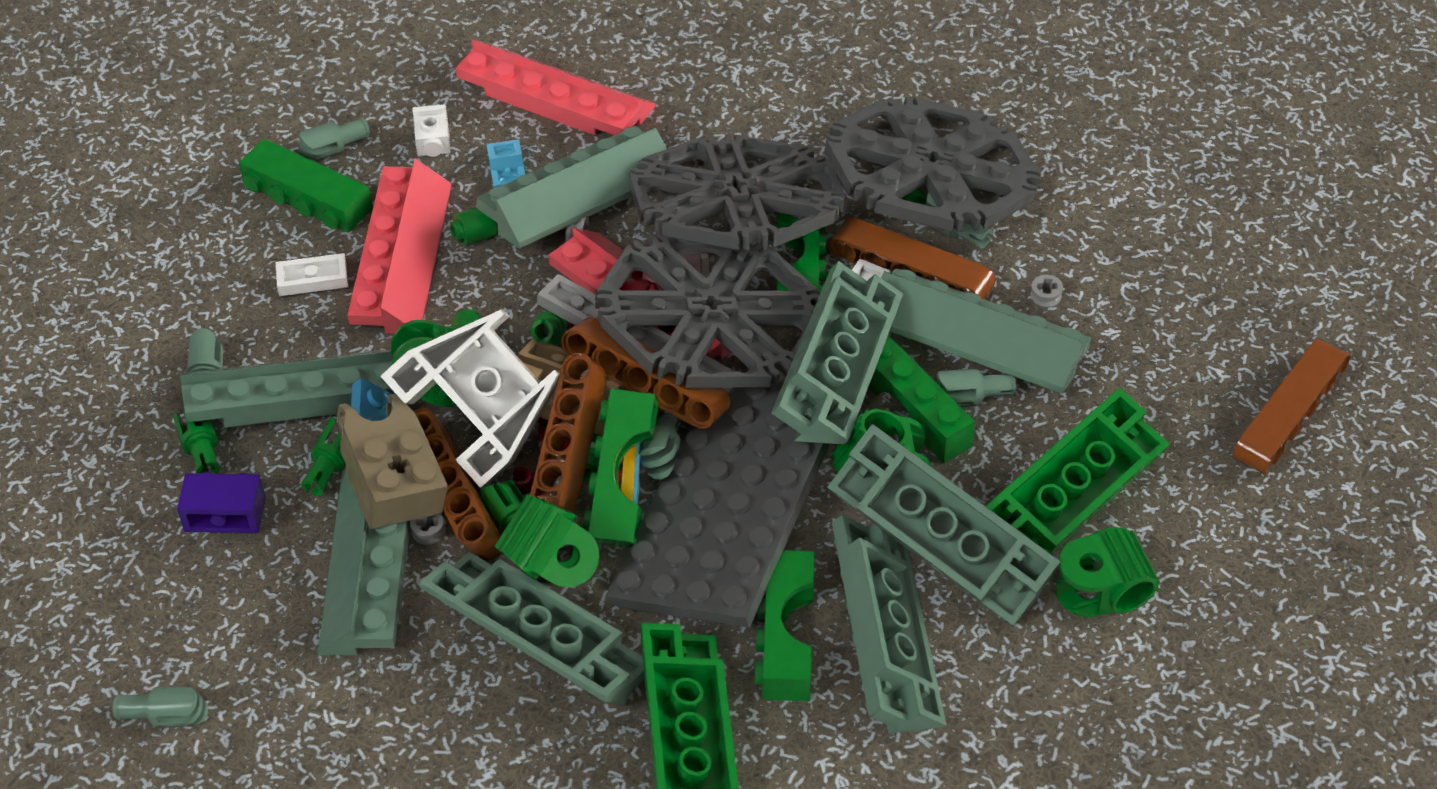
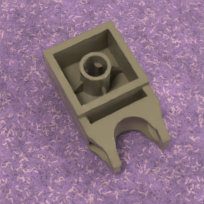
(391, 465)

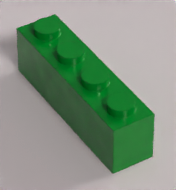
(305, 186)

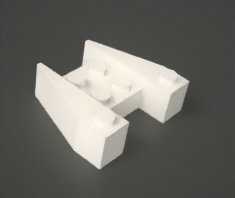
(485, 384)

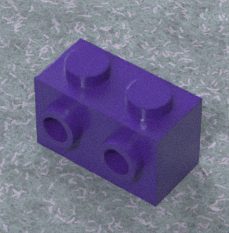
(221, 503)

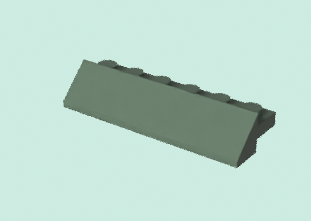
(568, 187)
(986, 331)
(837, 356)
(279, 388)
(943, 525)
(362, 580)
(540, 624)
(888, 628)

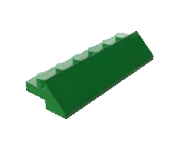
(1080, 473)
(687, 710)

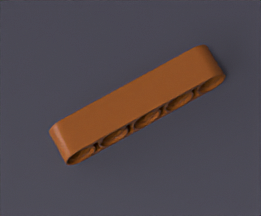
(891, 250)
(693, 405)
(1290, 405)
(565, 427)
(462, 503)

